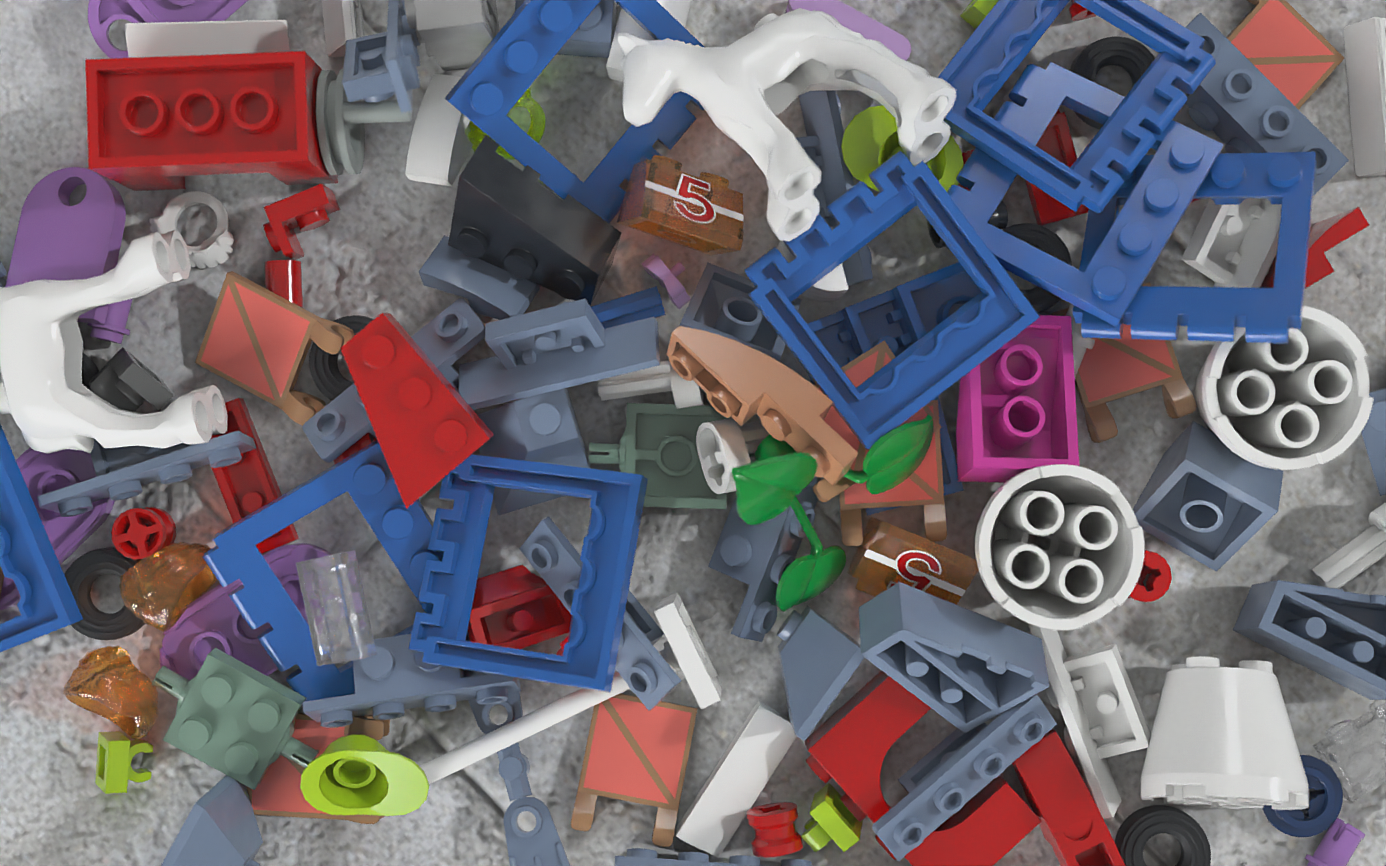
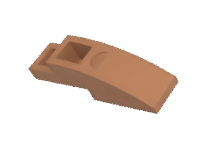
(750, 383)

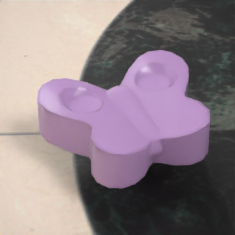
(667, 278)

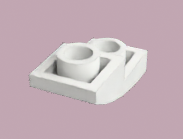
(438, 136)

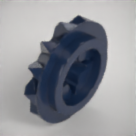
(1324, 802)

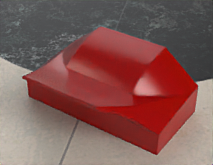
(516, 610)

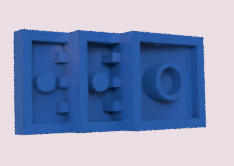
(896, 315)

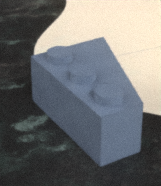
(1322, 630)
(951, 655)

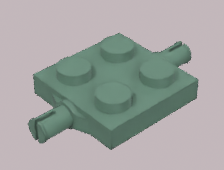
(663, 449)
(234, 718)

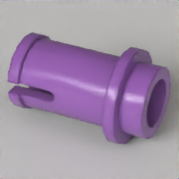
(115, 323)
(1336, 845)

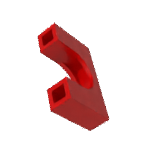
(852, 752)

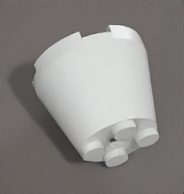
(1287, 400)
(1090, 551)
(1223, 740)

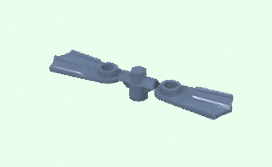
(525, 848)

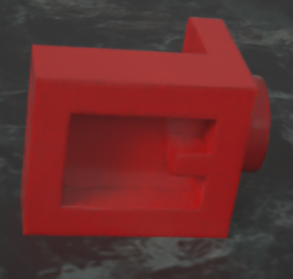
(303, 210)

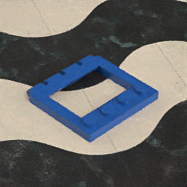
(518, 58)
(1121, 143)
(1140, 228)
(1218, 311)
(939, 355)
(30, 561)
(602, 583)
(263, 598)

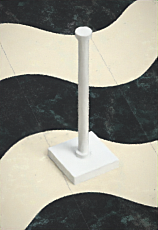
(682, 652)

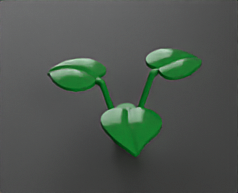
(781, 473)

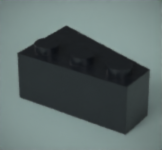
(528, 229)

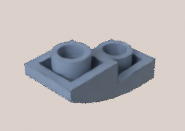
(486, 286)

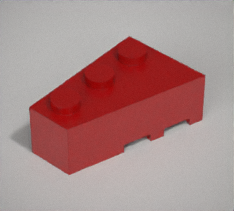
(412, 407)

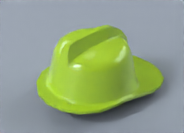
(874, 139)
(363, 779)

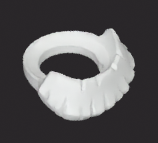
(214, 249)

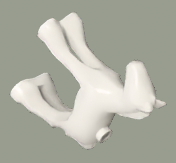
(764, 74)
(44, 359)

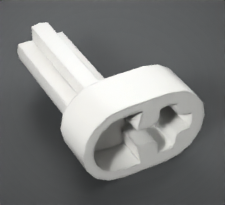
(650, 381)
(726, 446)
(1356, 554)

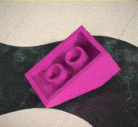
(1019, 406)

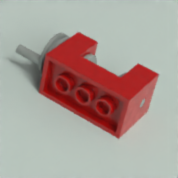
(224, 116)

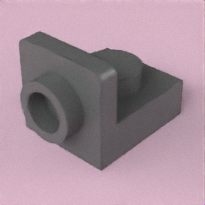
(129, 383)

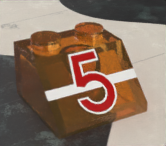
(683, 207)
(898, 555)

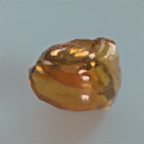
(165, 583)
(114, 689)

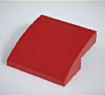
(1323, 237)

